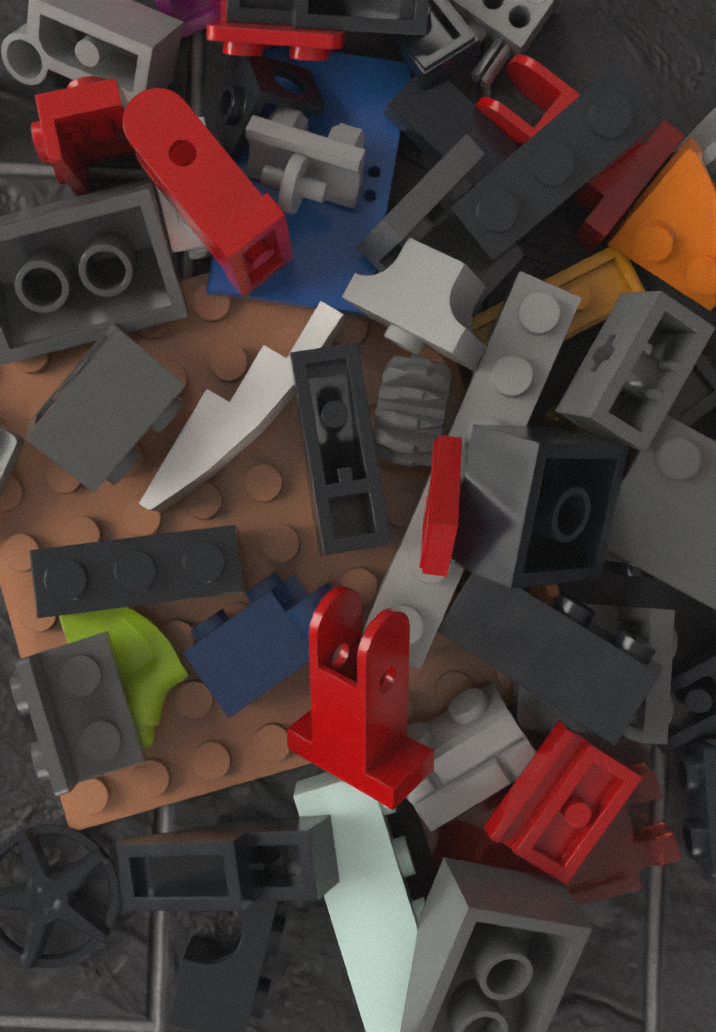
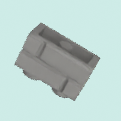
(475, 754)

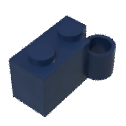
(257, 646)

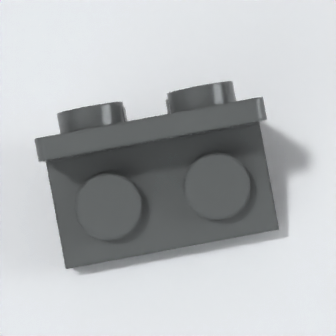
(77, 712)

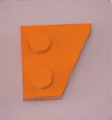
(674, 227)

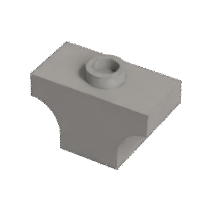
(423, 303)

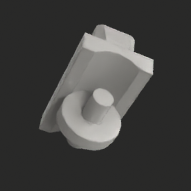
(303, 162)

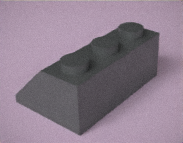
(83, 267)
(669, 511)

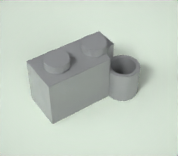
(95, 40)

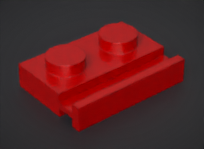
(562, 802)

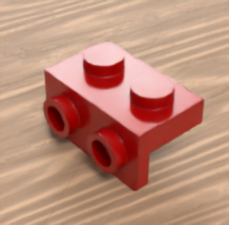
(80, 129)

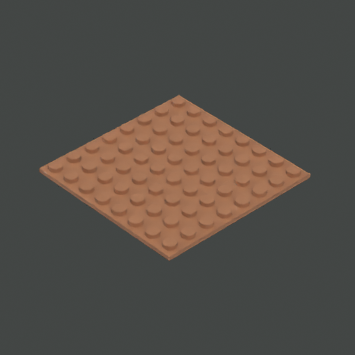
(260, 494)

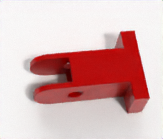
(618, 186)
(208, 188)
(360, 701)

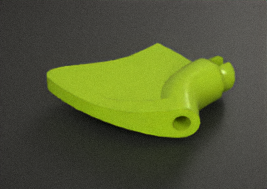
(144, 655)

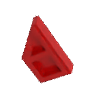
(441, 506)

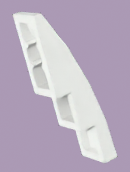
(225, 428)

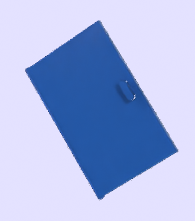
(327, 233)

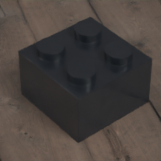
(537, 504)

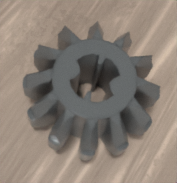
(411, 410)

